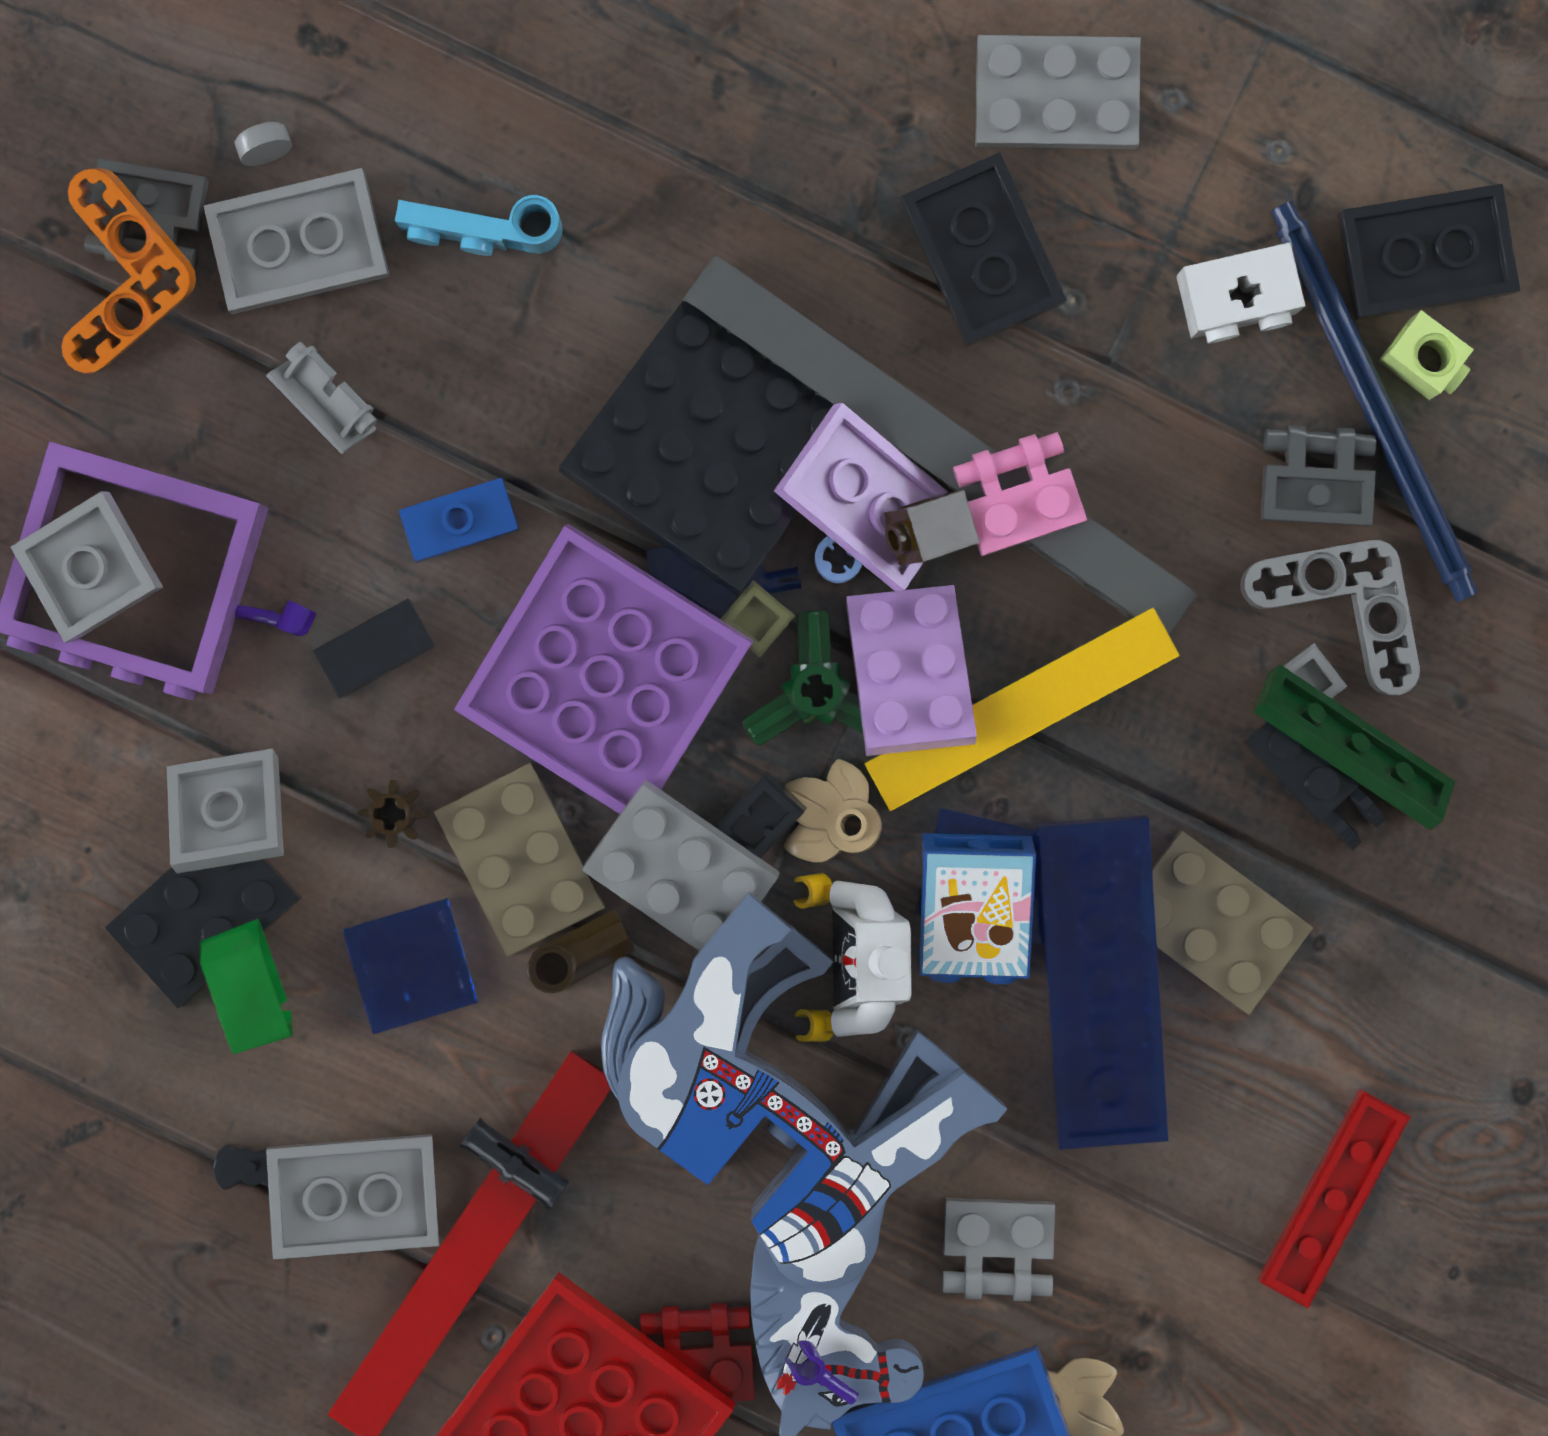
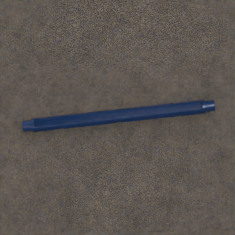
(1375, 403)

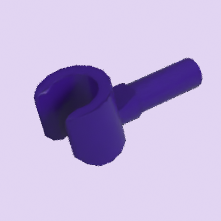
(294, 618)
(814, 1372)

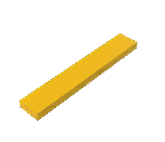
(1031, 706)

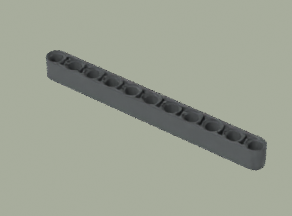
(925, 436)

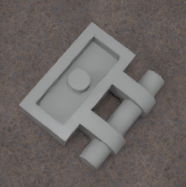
(1003, 1230)

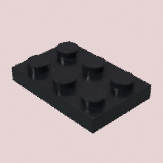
(983, 249)
(1429, 251)
(182, 909)

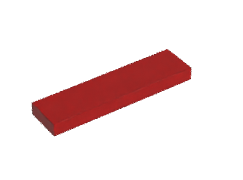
(1333, 1198)

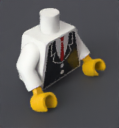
(868, 958)

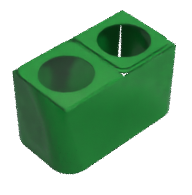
(245, 987)

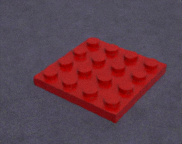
(585, 1374)

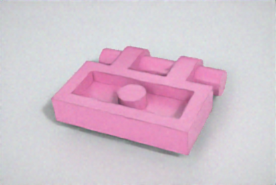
(1025, 510)

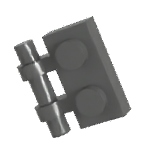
(170, 197)
(1318, 494)

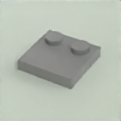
(86, 567)
(224, 811)

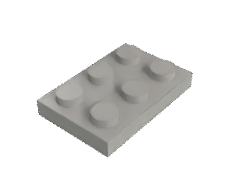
(1057, 92)
(296, 241)
(676, 866)
(352, 1196)

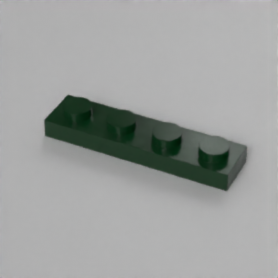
(1354, 747)

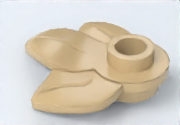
(829, 805)
(1080, 1396)

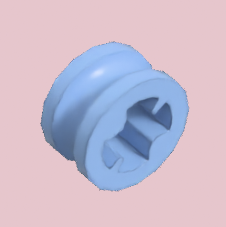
(824, 567)

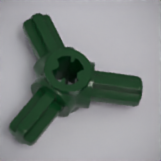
(790, 706)

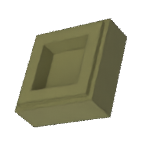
(758, 617)

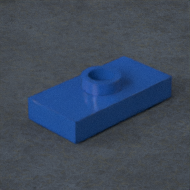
(459, 520)

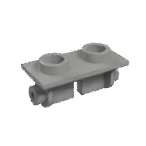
(333, 410)

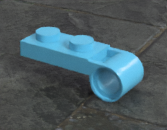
(479, 232)

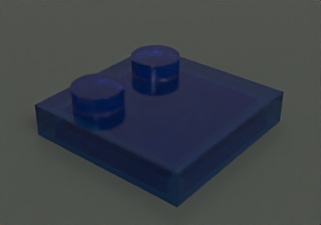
(410, 966)

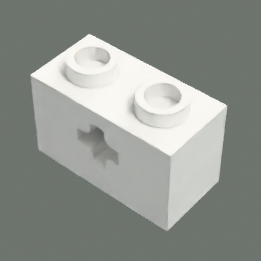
(1264, 272)

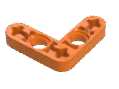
(140, 265)

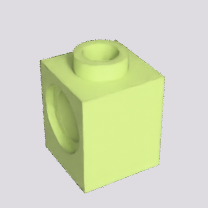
(1403, 360)

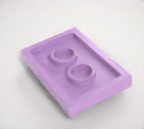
(846, 485)
(910, 670)

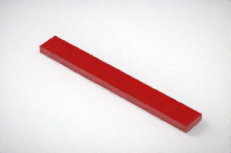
(467, 1254)

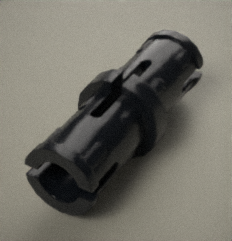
(514, 1163)

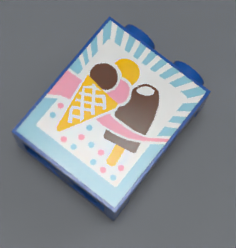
(976, 907)

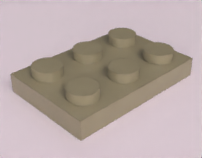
(519, 859)
(1221, 923)

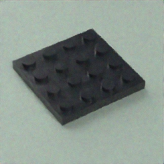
(700, 447)

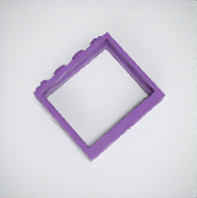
(228, 595)

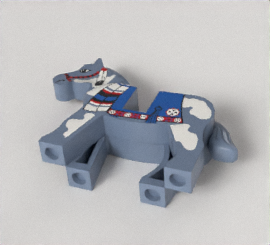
(819, 1221)

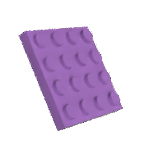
(602, 672)

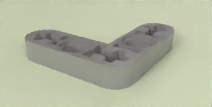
(1364, 595)

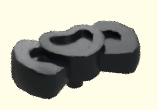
(239, 1165)

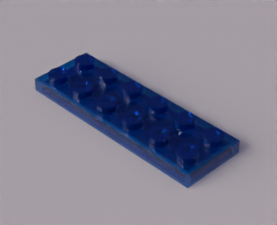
(1102, 981)

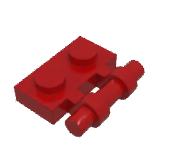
(722, 1363)

